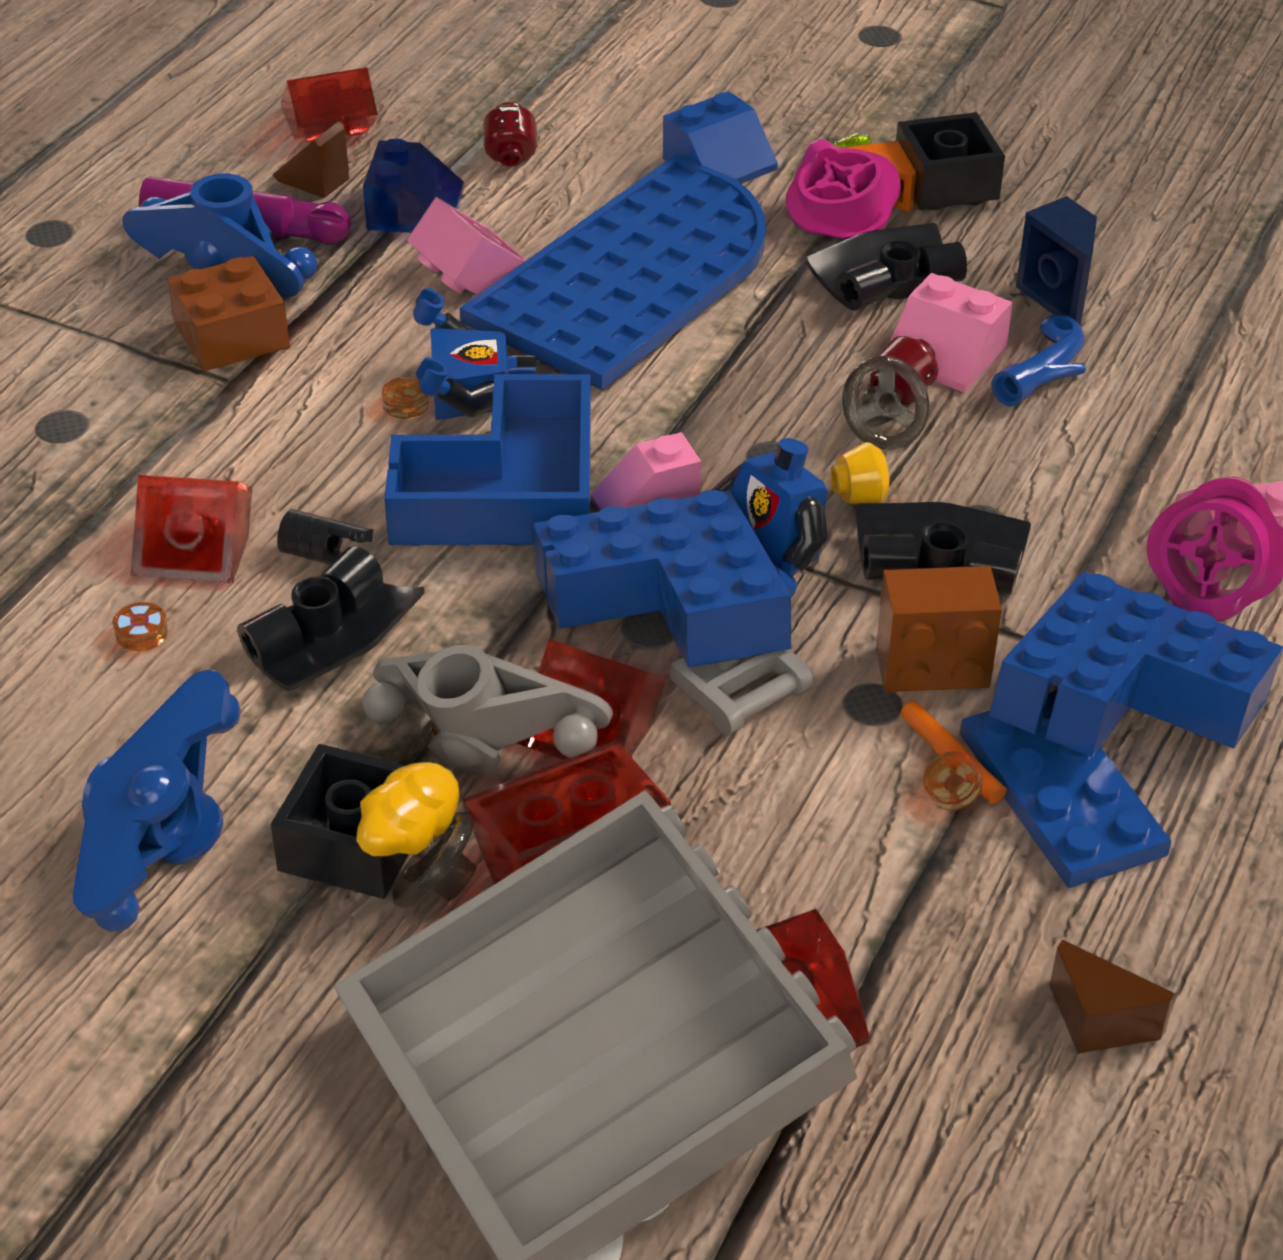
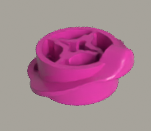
(842, 191)
(1234, 501)

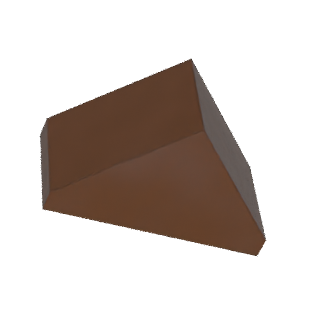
(320, 165)
(1105, 1002)

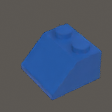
(720, 135)

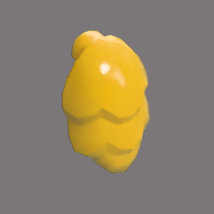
(408, 810)

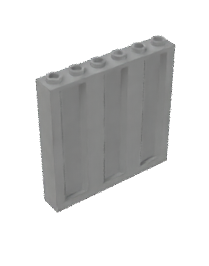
(596, 1035)

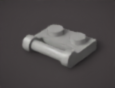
(713, 683)

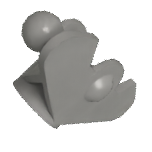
(484, 705)

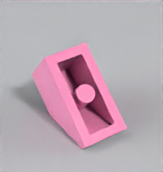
(649, 472)

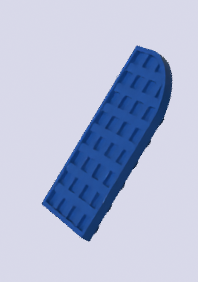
(628, 272)

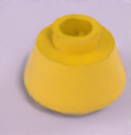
(861, 475)

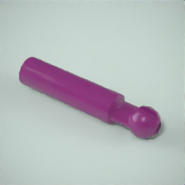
(281, 213)

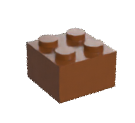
(228, 312)
(938, 628)

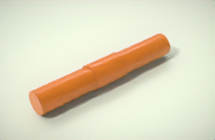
(944, 741)

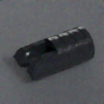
(317, 536)

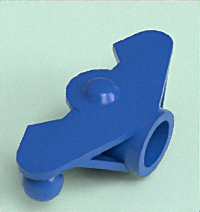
(215, 225)
(151, 801)

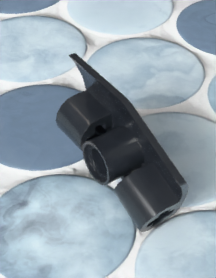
(886, 264)
(939, 537)
(328, 622)

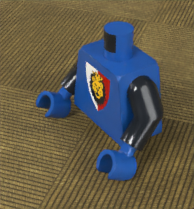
(462, 361)
(782, 506)

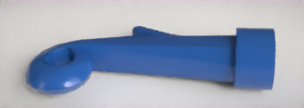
(1019, 380)

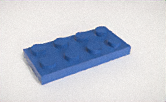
(1068, 802)

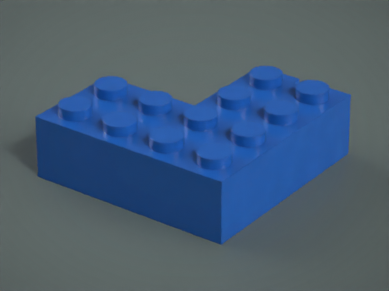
(501, 482)
(674, 557)
(1136, 652)

